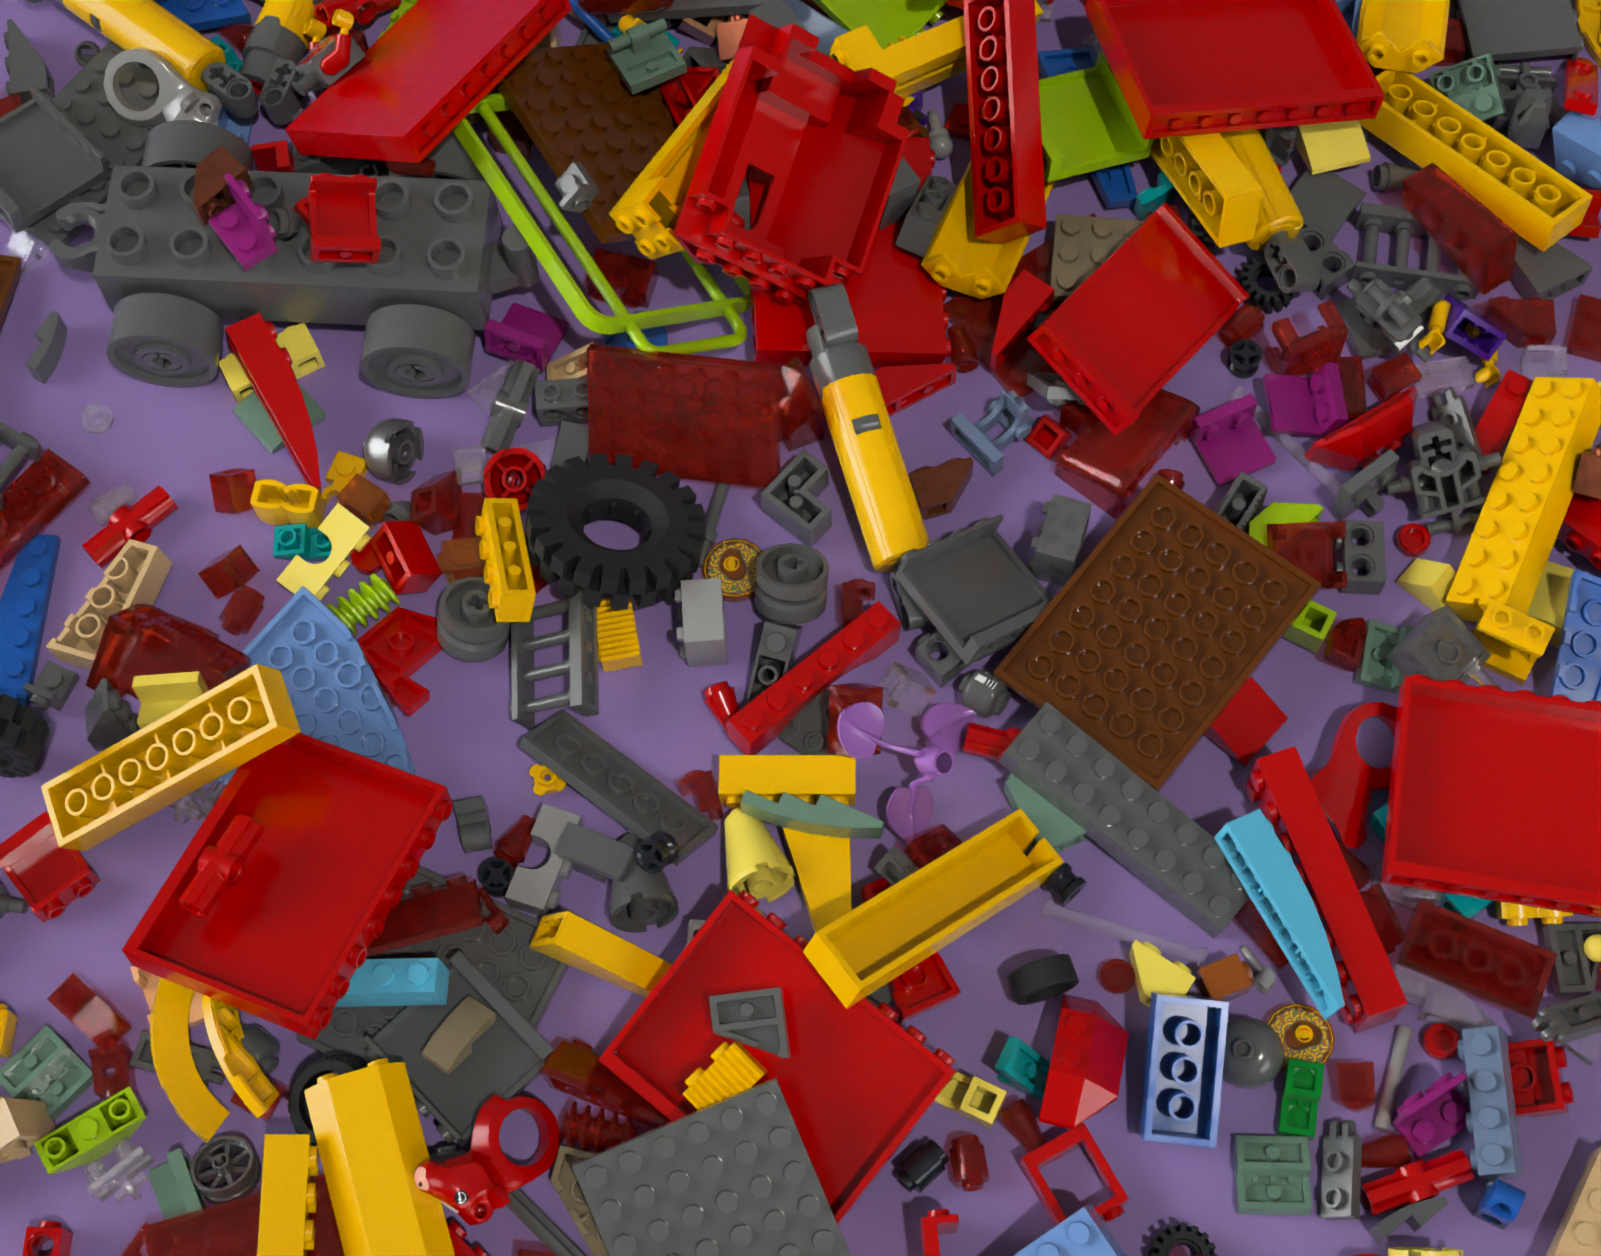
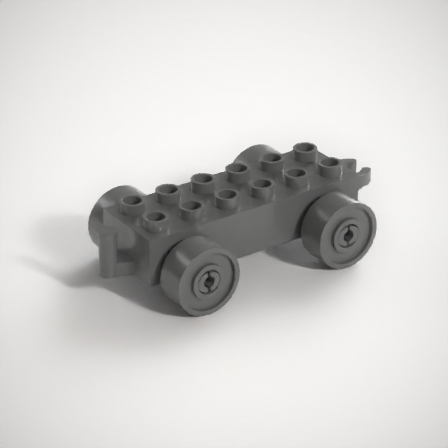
(177, 279)

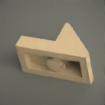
(569, 366)

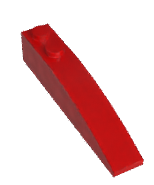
(277, 389)

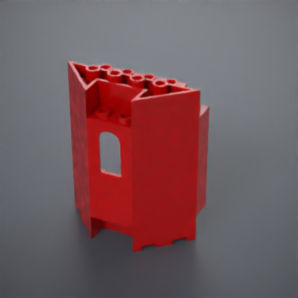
(831, 159)

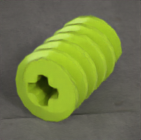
(365, 603)

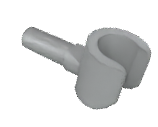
(1265, 979)

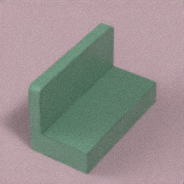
(175, 1187)

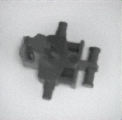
(1528, 104)
(1397, 315)
(1443, 478)

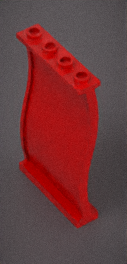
(1138, 318)

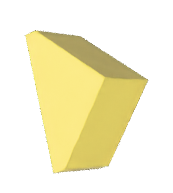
(1428, 582)

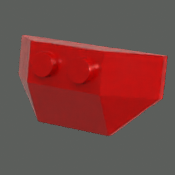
(687, 89)
(1368, 435)
(1083, 1063)

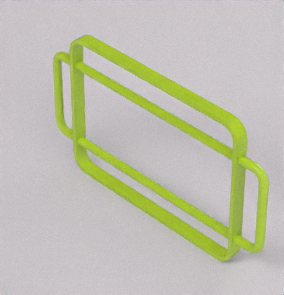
(585, 313)

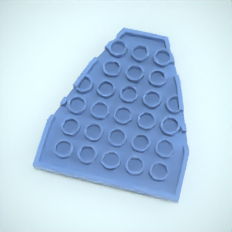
(329, 682)

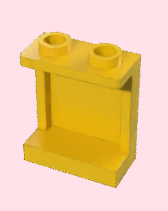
(1512, 640)

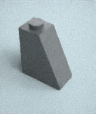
(1547, 272)

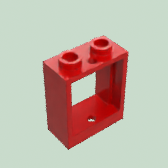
(1059, 1147)

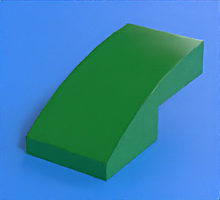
(1300, 1098)

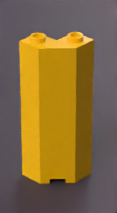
(1403, 33)
(969, 263)
(369, 1157)

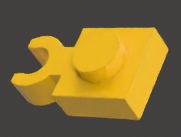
(341, 472)

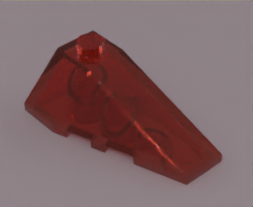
(580, 1074)

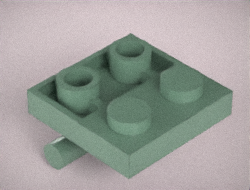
(645, 56)
(1472, 86)

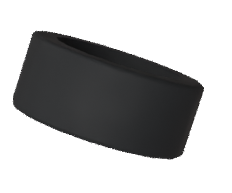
(1043, 979)

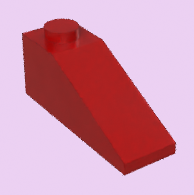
(1018, 313)
(912, 383)
(1502, 413)

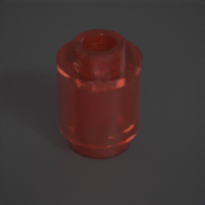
(1242, 324)
(242, 611)
(969, 1163)

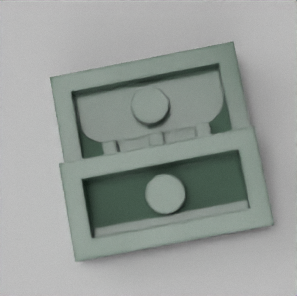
(256, 419)
(1375, 668)
(46, 1072)
(1273, 1175)

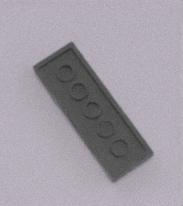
(616, 783)

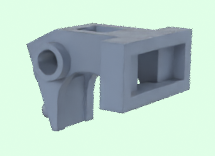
(1006, 410)

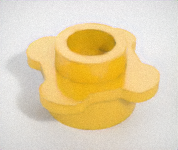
(543, 786)

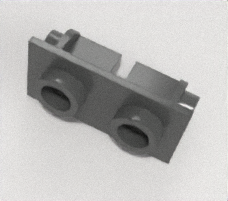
(1279, 142)

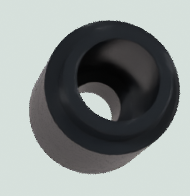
(921, 1166)

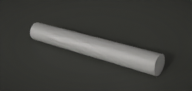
(1393, 1078)

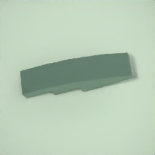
(824, 818)

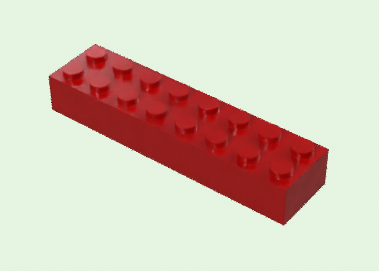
(1004, 119)
(1292, 806)

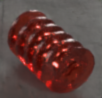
(595, 1130)

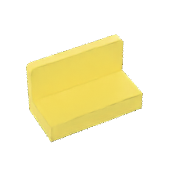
(165, 693)

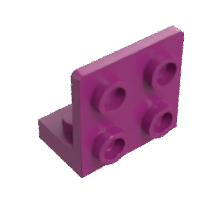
(244, 226)
(525, 335)
(1306, 404)
(1231, 440)
(1432, 1117)

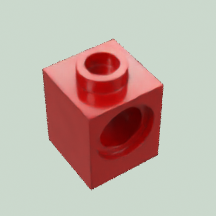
(47, 1230)

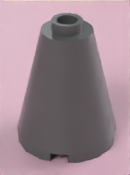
(641, 897)

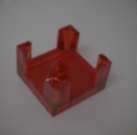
(1310, 351)
(1310, 548)

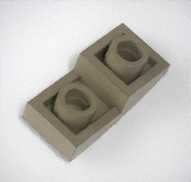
(455, 1036)

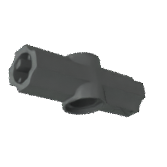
(510, 406)

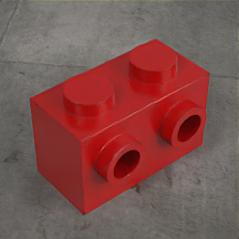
(405, 557)

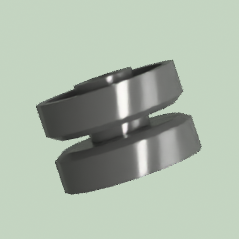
(791, 583)
(467, 624)

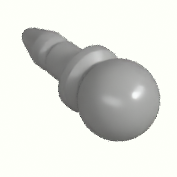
(939, 136)

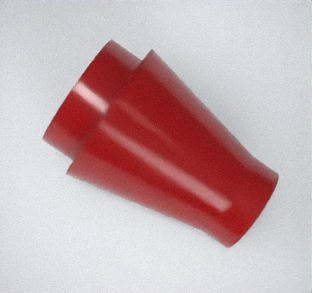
(722, 702)

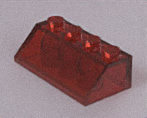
(431, 914)
(1476, 958)

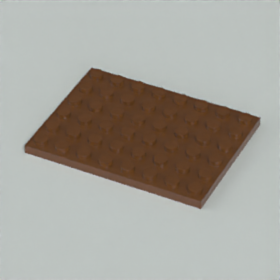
(586, 115)
(1158, 630)

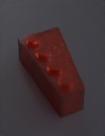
(1462, 227)

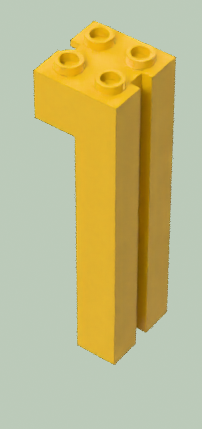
(912, 62)
(657, 195)

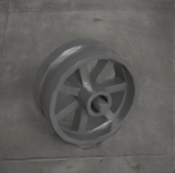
(237, 1180)

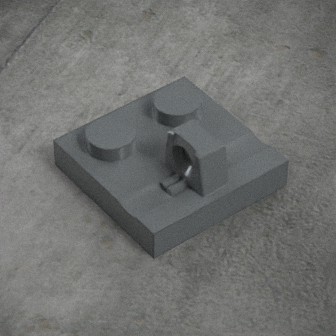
(1052, 388)
(1364, 488)

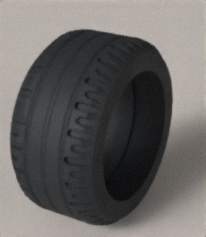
(307, 1078)

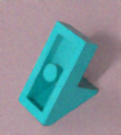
(1022, 1068)

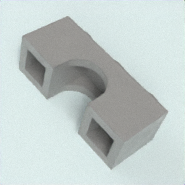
(538, 889)

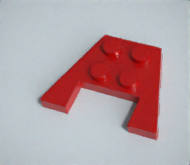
(397, 650)

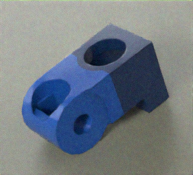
(1499, 1203)

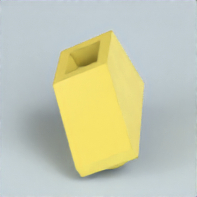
(1157, 973)

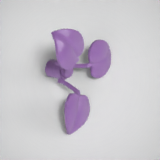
(946, 730)

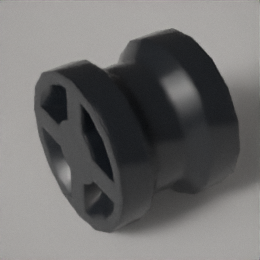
(1251, 355)
(648, 851)
(496, 871)
(1065, 884)

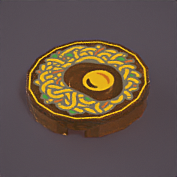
(735, 564)
(1303, 1033)

